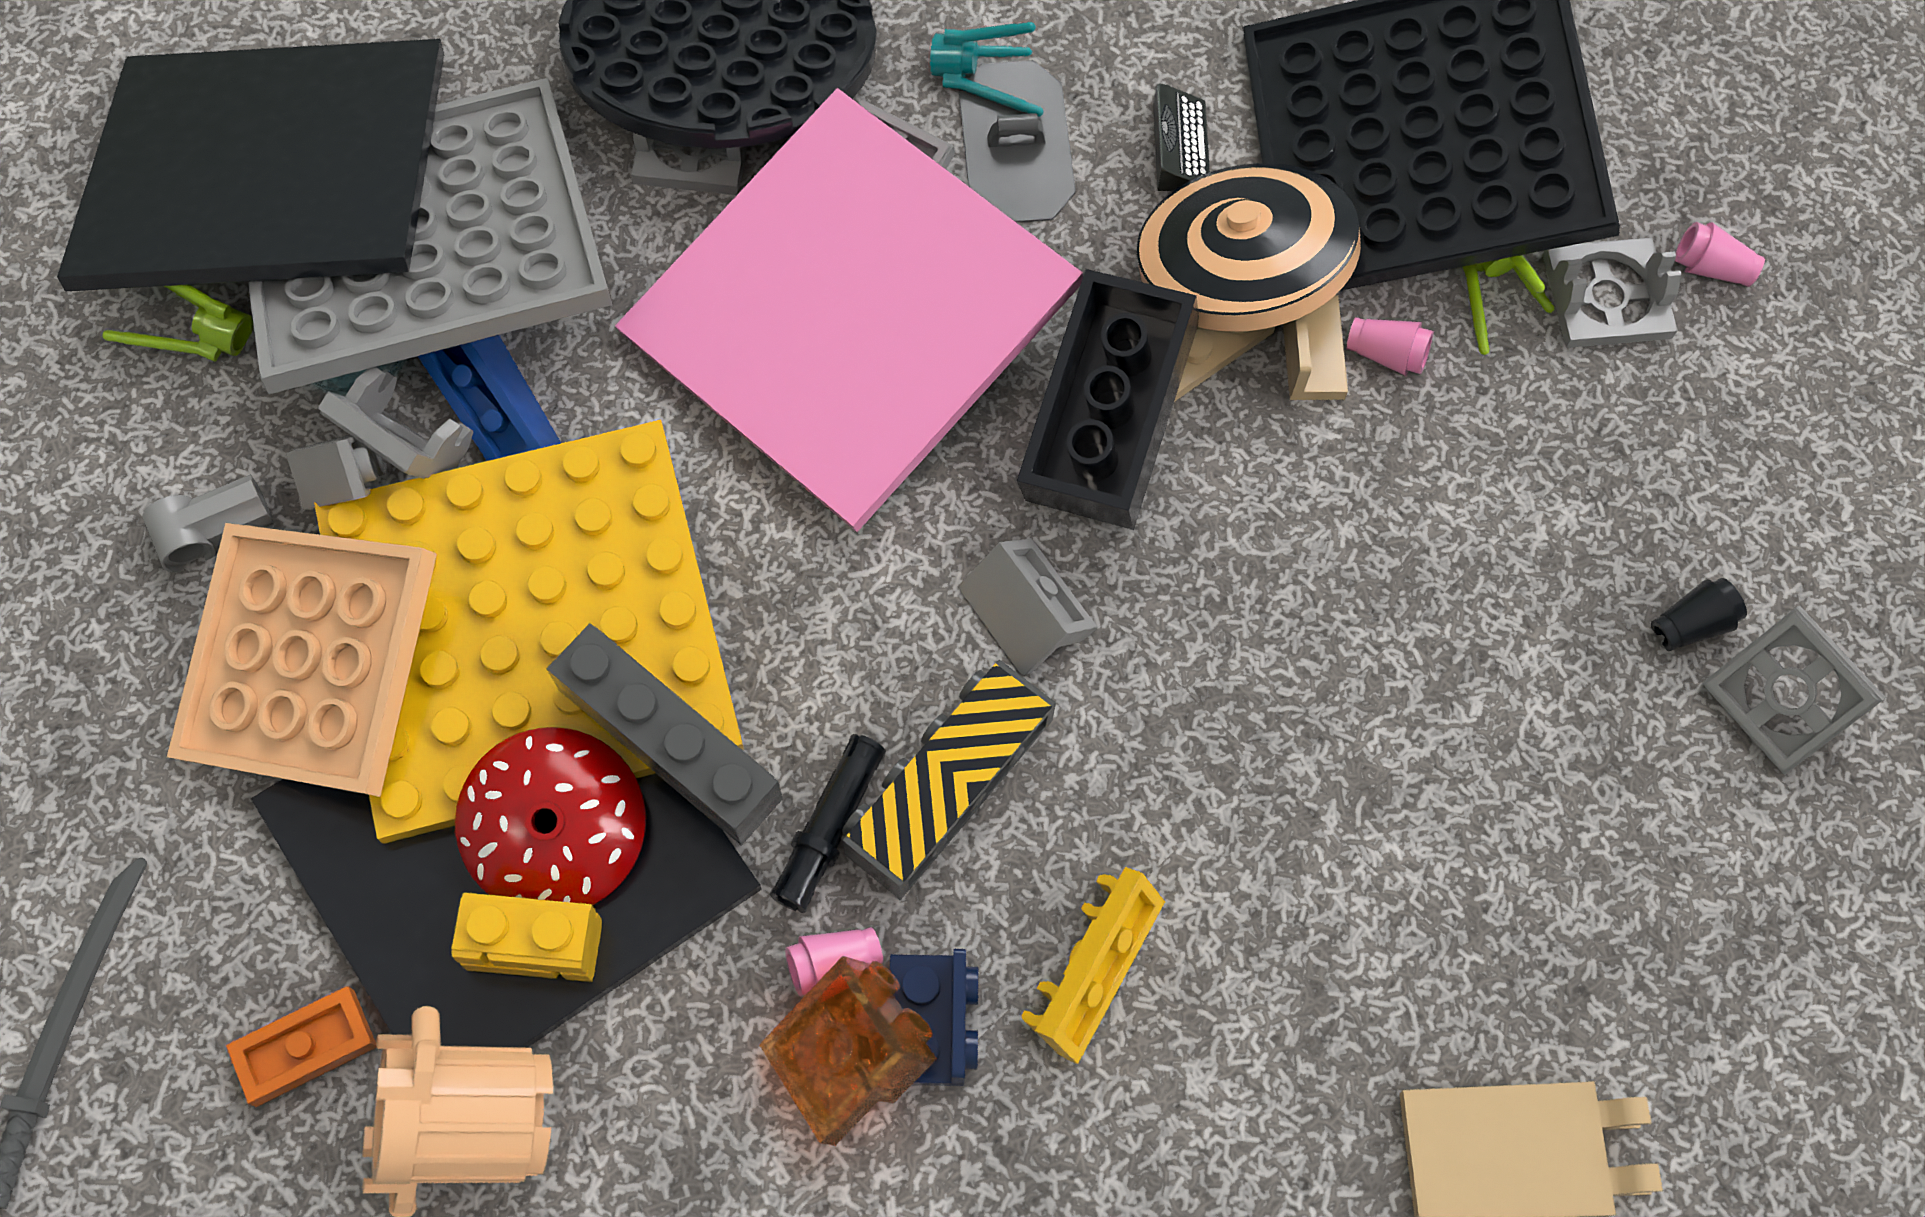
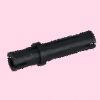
(817, 844)

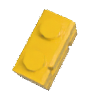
(527, 937)

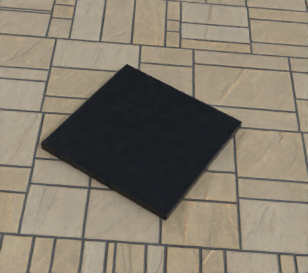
(258, 166)
(401, 900)

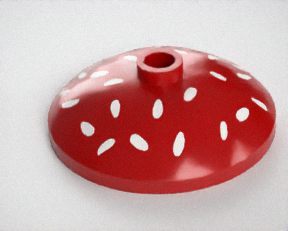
(595, 808)

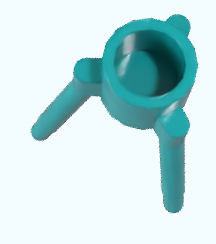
(958, 53)

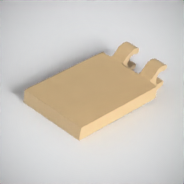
(1519, 1151)

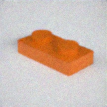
(301, 1046)

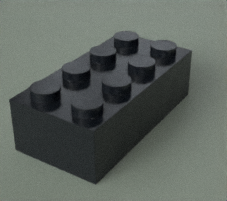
(1109, 398)

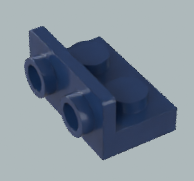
(939, 991)

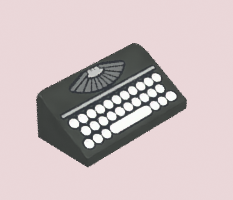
(1179, 137)

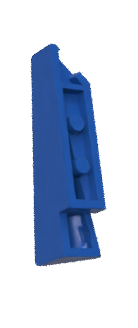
(490, 397)

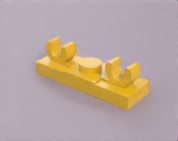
(1097, 964)

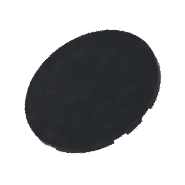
(715, 66)

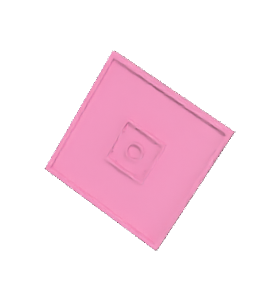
(849, 307)

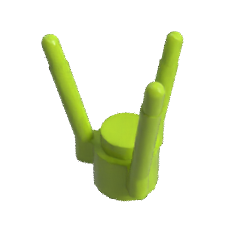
(1494, 269)
(215, 322)

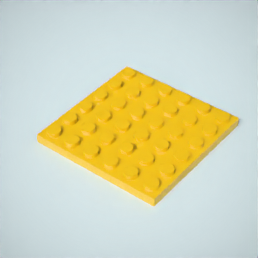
(519, 571)

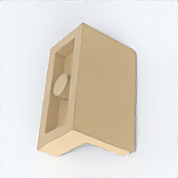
(1316, 355)

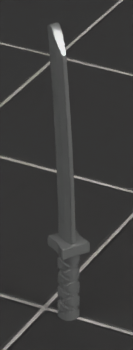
(31, 1096)

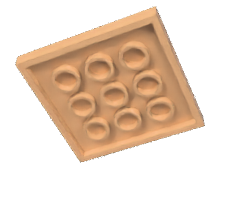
(303, 657)

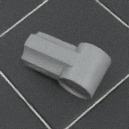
(192, 528)

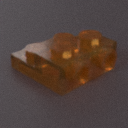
(848, 1047)

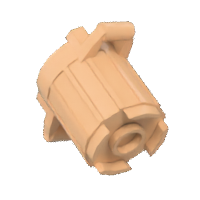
(454, 1114)

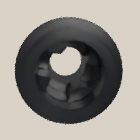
(1701, 614)

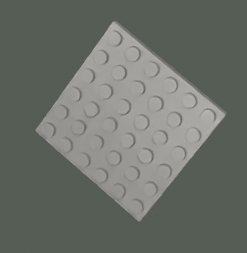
(492, 252)

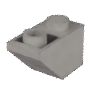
(334, 471)

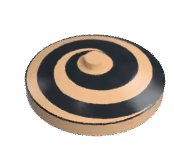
(1252, 244)

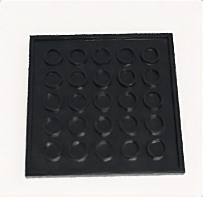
(1442, 123)

